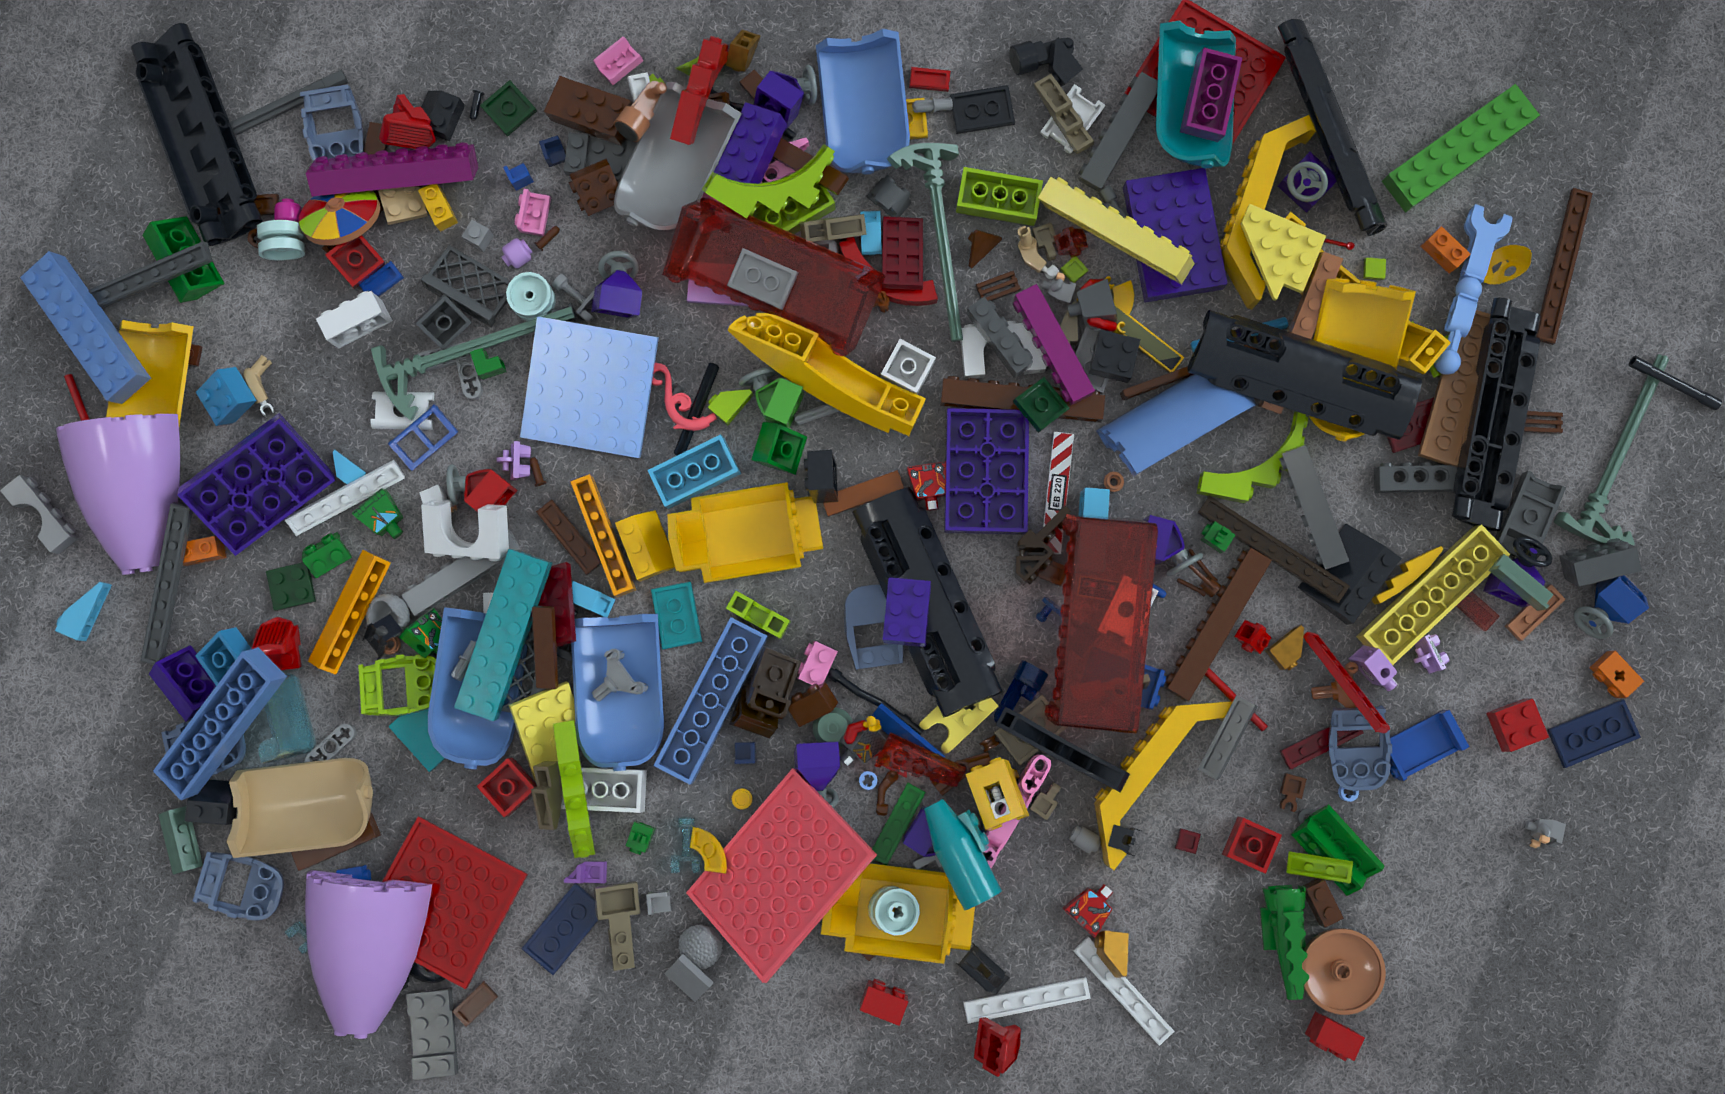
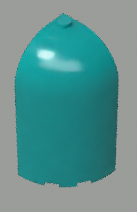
(1176, 63)

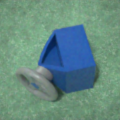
(1614, 601)

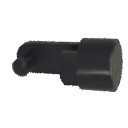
(1028, 56)

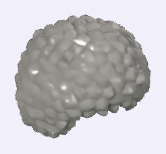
(385, 605)
(701, 945)

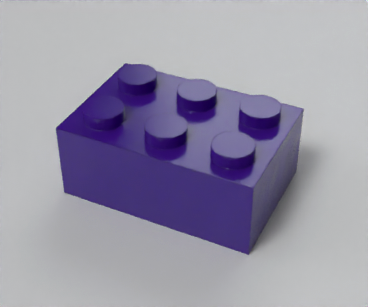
(906, 612)

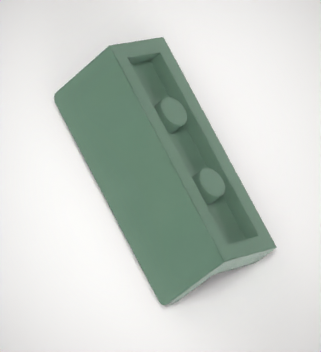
(1521, 582)
(180, 840)

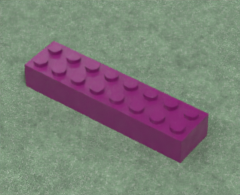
(392, 169)

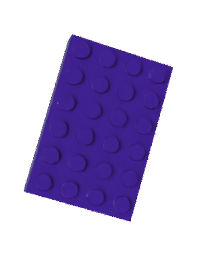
(1182, 211)
(986, 471)
(256, 484)

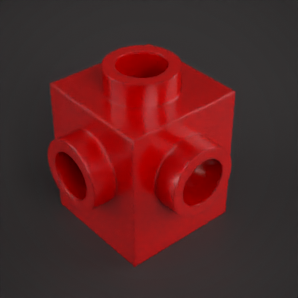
(1252, 637)

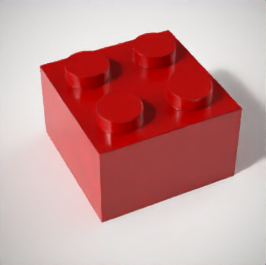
(355, 260)
(1517, 725)
(507, 787)
(1251, 844)
(884, 1002)
(1338, 1038)

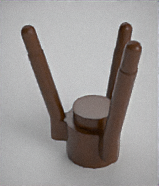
(1209, 584)

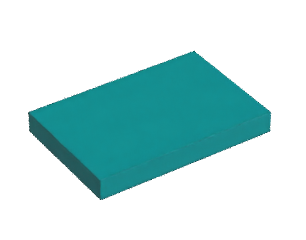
(676, 615)
(413, 732)

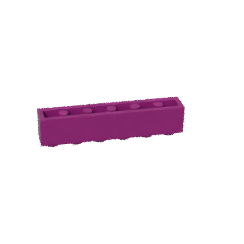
(1053, 345)

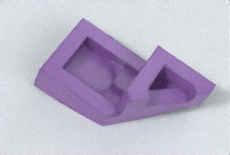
(589, 873)

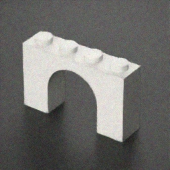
(973, 350)
(442, 540)

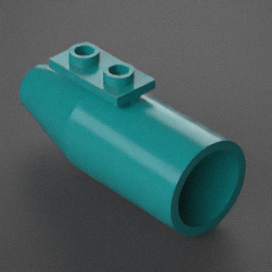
(959, 850)

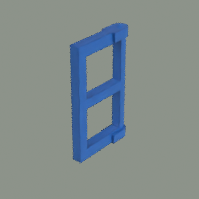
(414, 427)

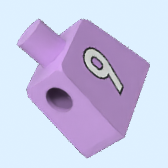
(1375, 667)

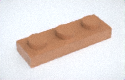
(1530, 618)

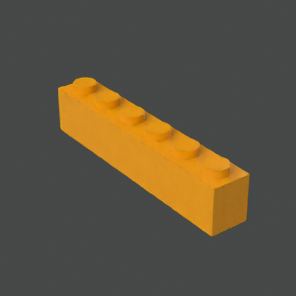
(603, 536)
(349, 612)

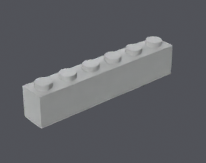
(450, 580)

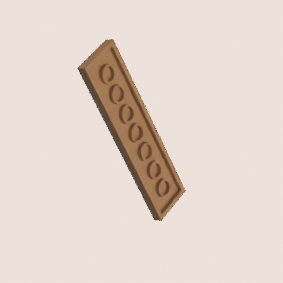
(1454, 400)

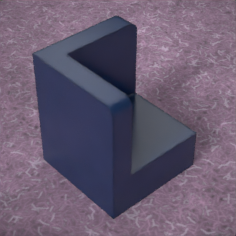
(553, 151)
(745, 753)

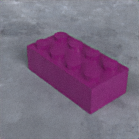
(1211, 94)

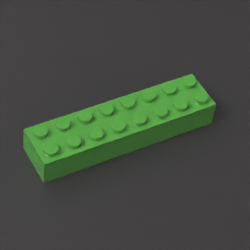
(1460, 148)

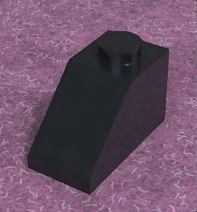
(1062, 63)

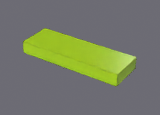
(1319, 867)

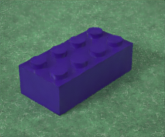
(751, 145)

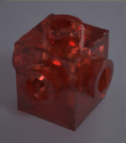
(1071, 241)

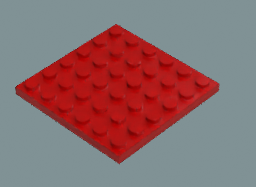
(1256, 70)
(466, 899)

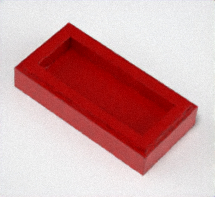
(929, 79)

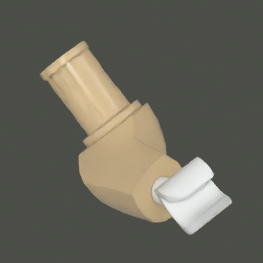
(1029, 252)
(253, 381)

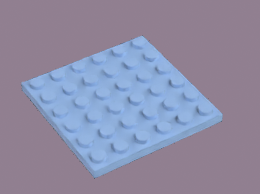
(589, 387)

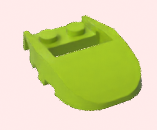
(419, 681)

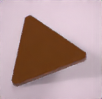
(981, 245)

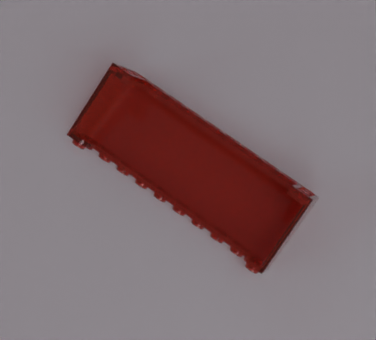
(828, 295)
(1104, 623)

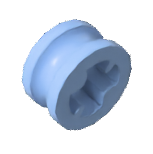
(862, 778)
(1350, 798)

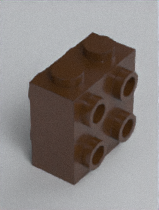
(595, 187)

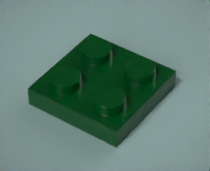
(508, 108)
(1041, 404)
(290, 586)

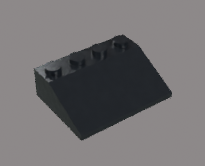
(1365, 573)

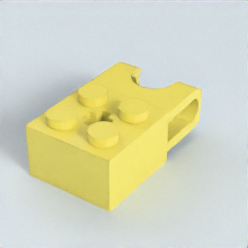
(960, 723)

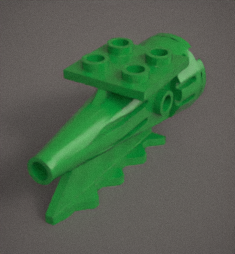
(1284, 931)

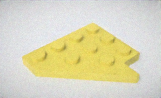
(1281, 249)
(535, 721)

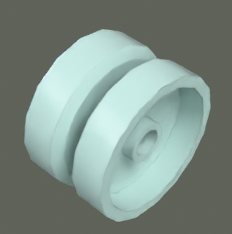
(280, 240)
(520, 293)
(905, 913)

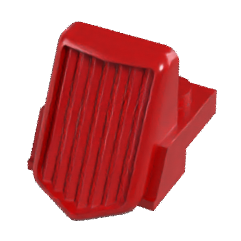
(406, 126)
(279, 642)
(996, 1046)

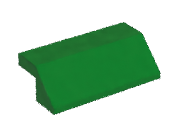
(1329, 836)

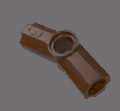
(970, 762)

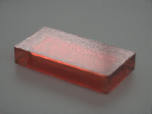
(1478, 611)

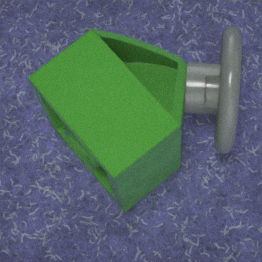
(776, 400)

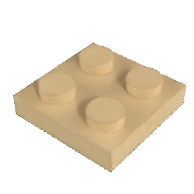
(402, 204)

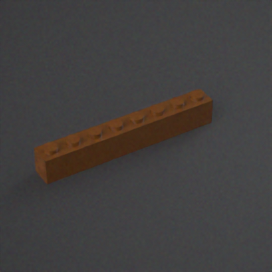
(993, 395)
(1218, 624)

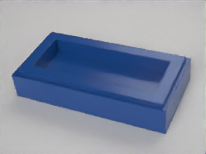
(382, 279)

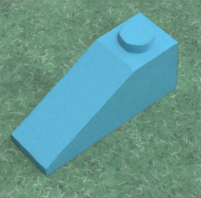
(80, 617)

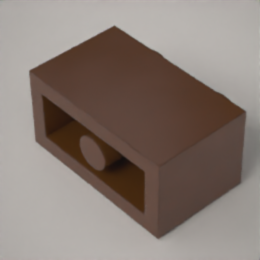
(812, 704)
(1322, 903)

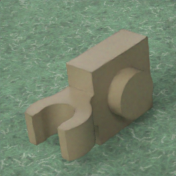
(1044, 238)
(1045, 803)

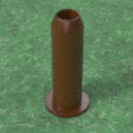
(547, 237)
(537, 472)

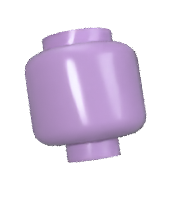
(516, 253)

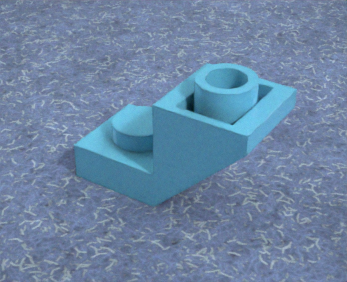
(872, 243)
(591, 599)

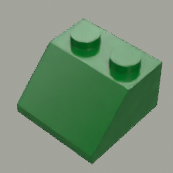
(779, 447)

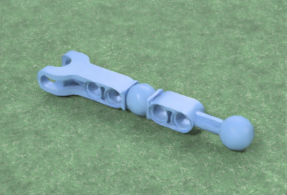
(1468, 289)

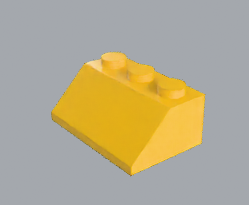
(645, 544)

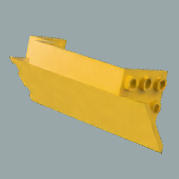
(744, 532)
(939, 926)

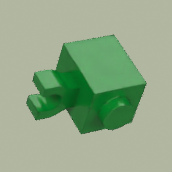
(1217, 536)
(640, 837)

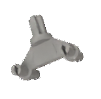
(617, 678)

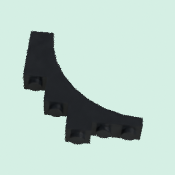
(1062, 750)

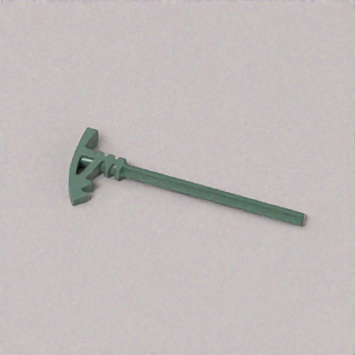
(930, 164)
(410, 367)
(1591, 517)

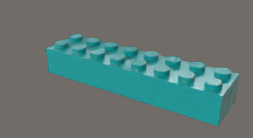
(503, 635)

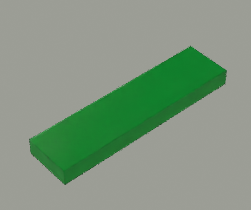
(897, 823)

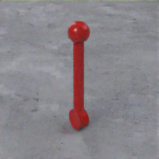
(1350, 245)

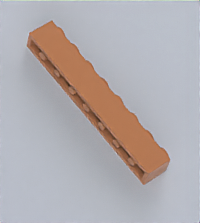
(1308, 310)

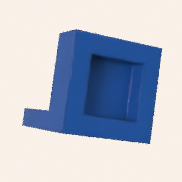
(519, 176)

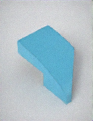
(346, 469)

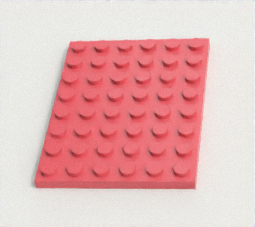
(781, 875)

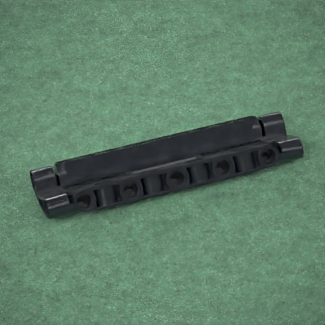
(1331, 127)
(1305, 375)
(1496, 415)
(952, 630)

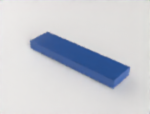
(892, 723)

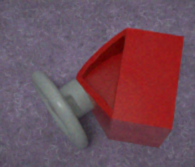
(480, 488)

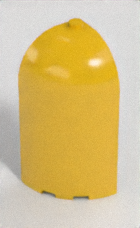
(1364, 322)
(165, 357)

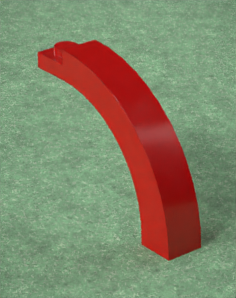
(900, 296)

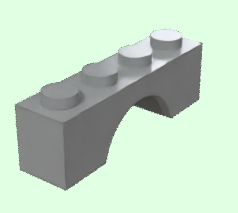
(55, 533)

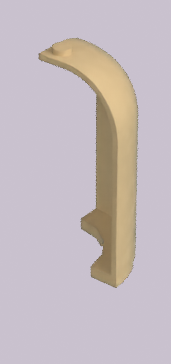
(299, 806)

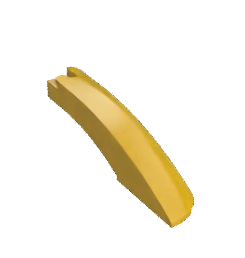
(831, 378)

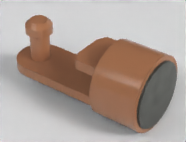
(635, 119)

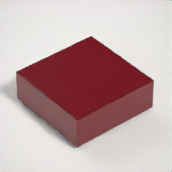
(1187, 841)

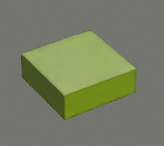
(1374, 268)
(1074, 269)

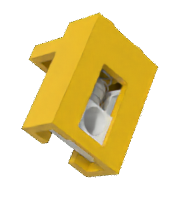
(988, 778)

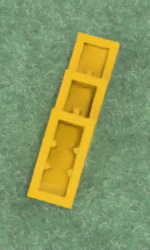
(1411, 571)

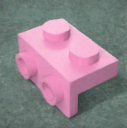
(617, 61)
(532, 213)
(816, 663)

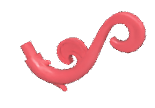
(693, 424)

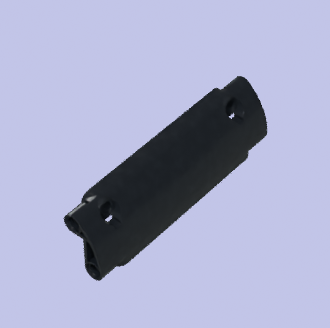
(196, 135)

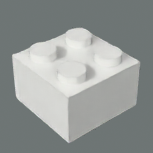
(908, 367)

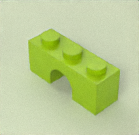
(758, 615)

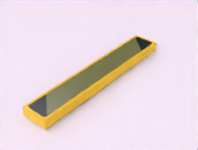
(1149, 343)

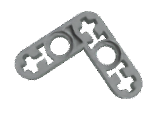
(462, 363)
(322, 746)

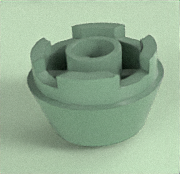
(831, 726)

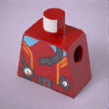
(928, 483)
(1090, 909)

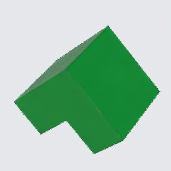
(487, 367)

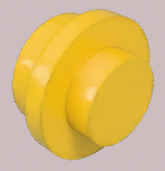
(742, 798)

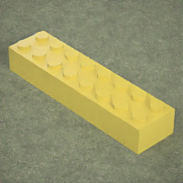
(1116, 230)
(1433, 594)

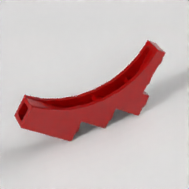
(701, 80)

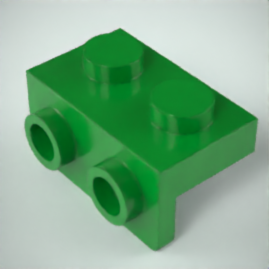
(325, 554)

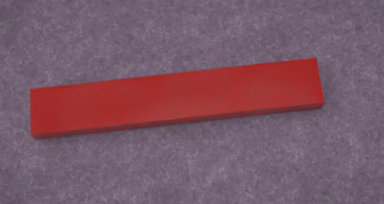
(1346, 682)

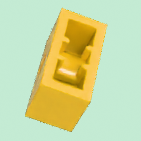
(438, 206)

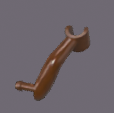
(890, 778)

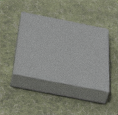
(689, 978)

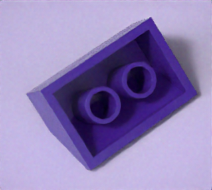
(183, 681)

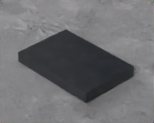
(982, 109)

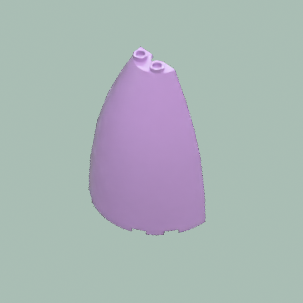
(124, 482)
(362, 944)

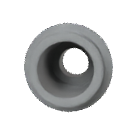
(1085, 839)

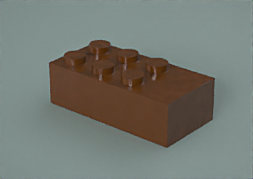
(586, 109)

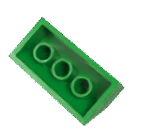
(172, 236)

